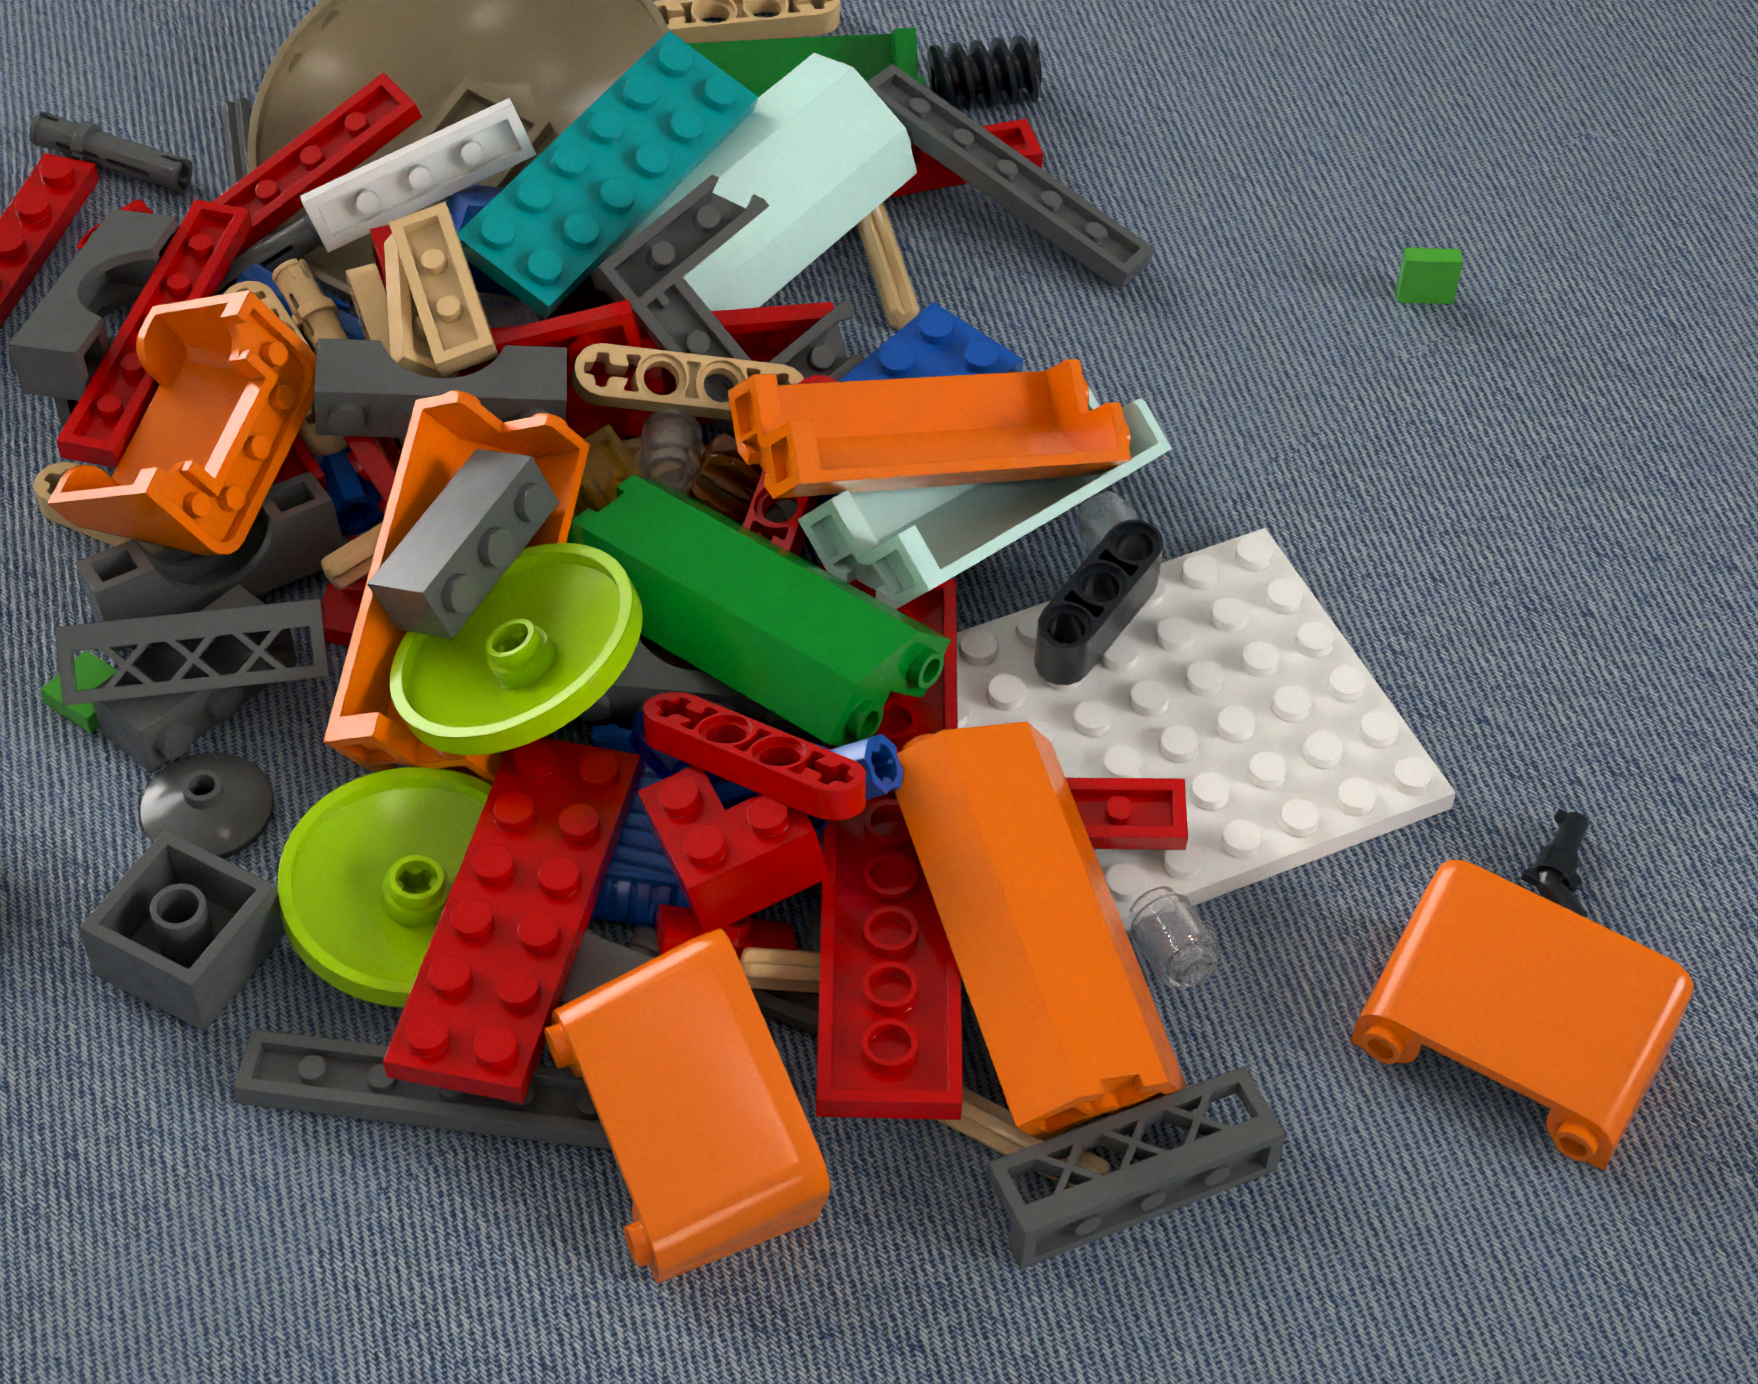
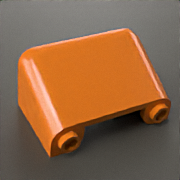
(211, 436)
(1529, 1003)
(693, 1107)

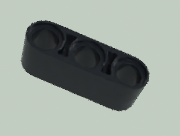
(1098, 602)

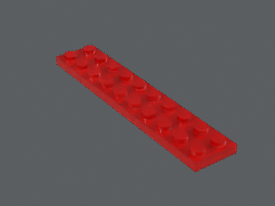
(884, 956)

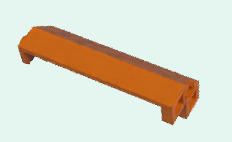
(925, 431)
(436, 446)
(1033, 927)

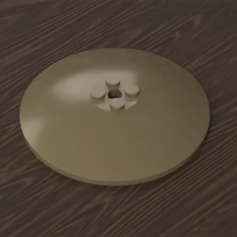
(452, 64)

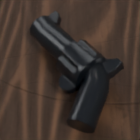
(1557, 864)

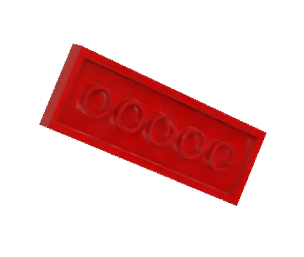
(514, 920)

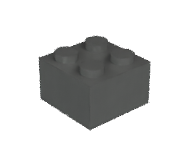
(183, 930)

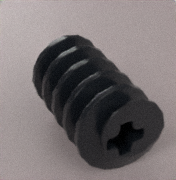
(985, 71)

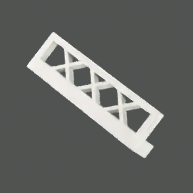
(418, 175)

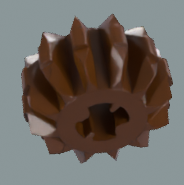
(725, 479)

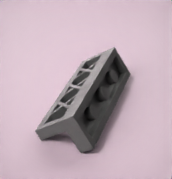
(190, 626)
(1139, 1190)

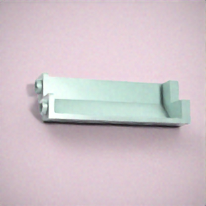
(821, 160)
(924, 536)

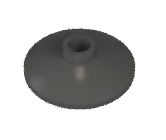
(219, 822)

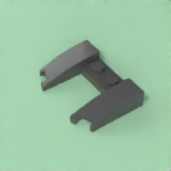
(672, 314)

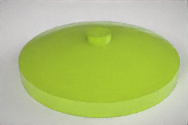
(525, 658)
(374, 874)

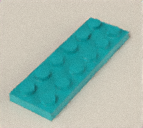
(605, 174)

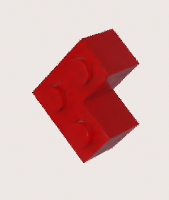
(731, 857)

